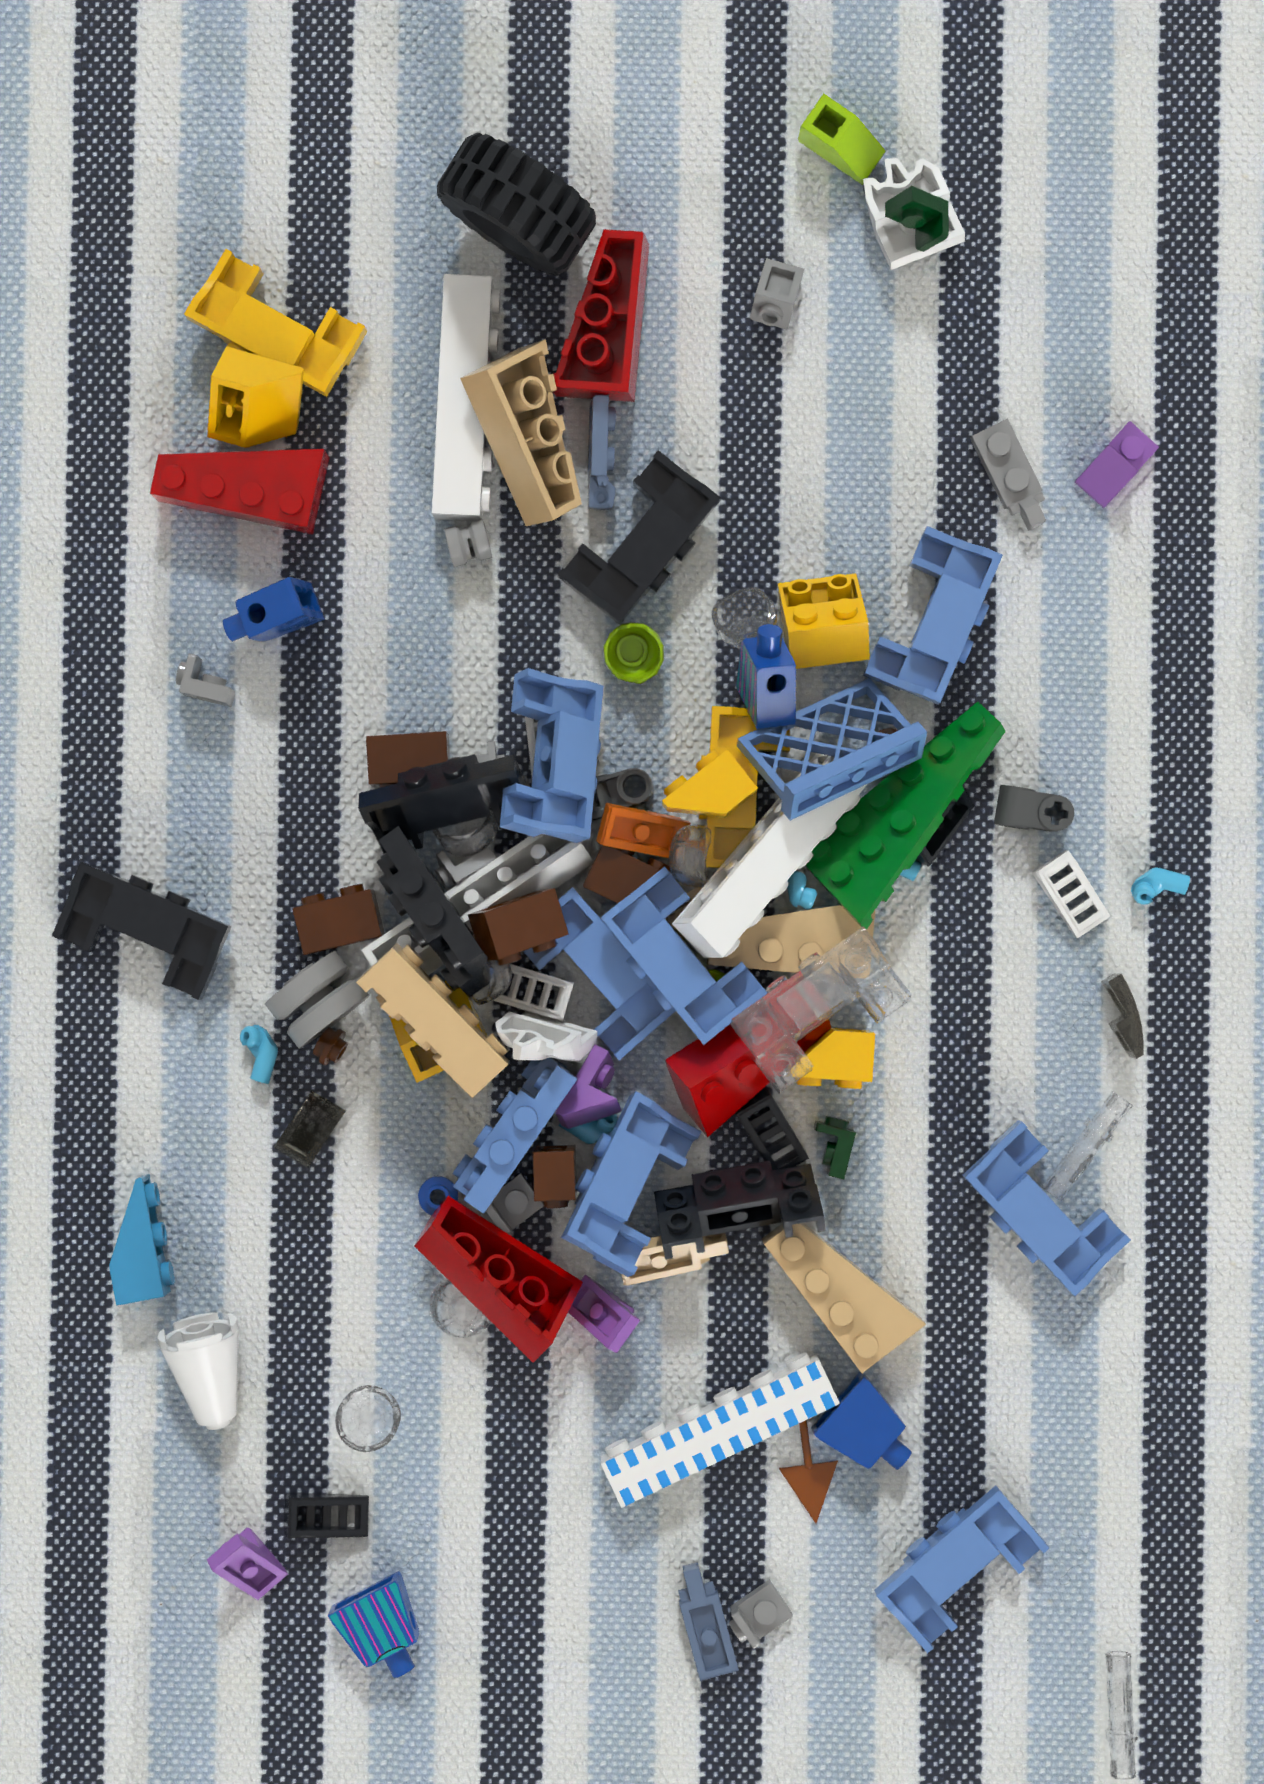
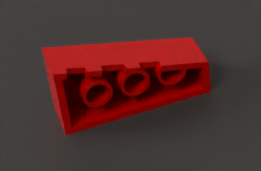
(607, 324)
(252, 486)
(721, 1076)
(499, 1276)

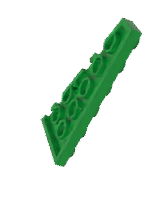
(901, 816)

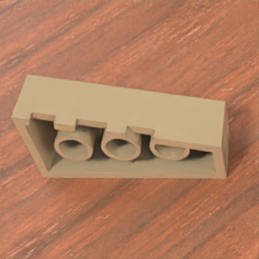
(525, 432)
(789, 938)
(435, 1019)
(848, 1301)

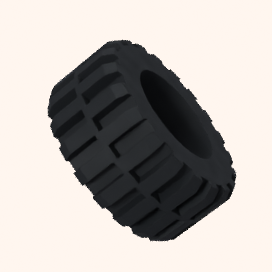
(516, 204)

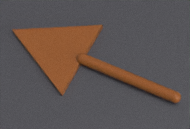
(810, 1480)

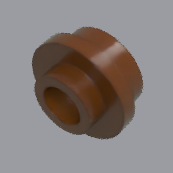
(330, 1046)

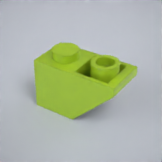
(841, 139)

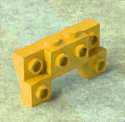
(249, 325)
(728, 832)

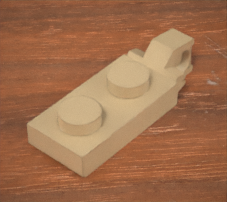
(685, 1259)

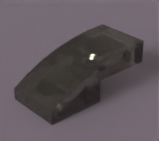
(1128, 1025)

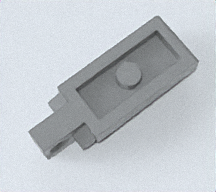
(1010, 472)

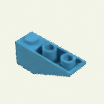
(138, 1257)

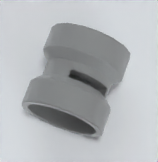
(459, 546)

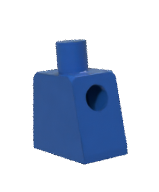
(274, 611)
(863, 1426)

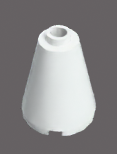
(205, 1365)

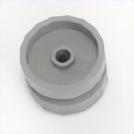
(313, 995)

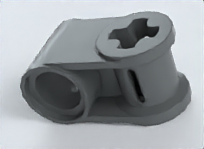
(611, 790)
(1026, 809)

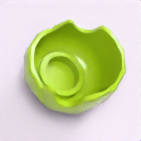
(634, 652)

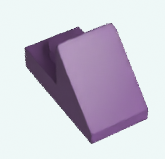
(1116, 464)
(585, 1100)
(603, 1314)
(247, 1564)

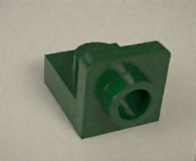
(921, 212)
(836, 1154)

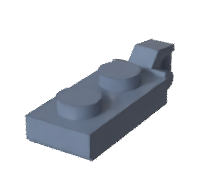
(600, 456)
(706, 1626)

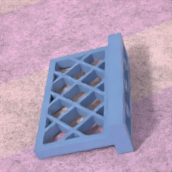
(850, 766)

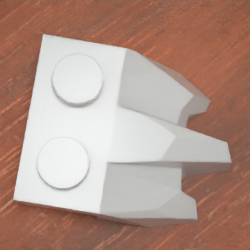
(895, 239)
(543, 1037)

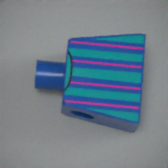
(765, 664)
(379, 1624)

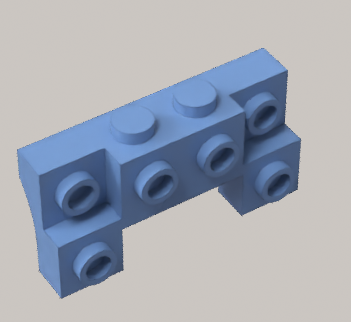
(944, 629)
(563, 759)
(604, 963)
(671, 965)
(514, 1133)
(617, 1178)
(1044, 1230)
(951, 1558)

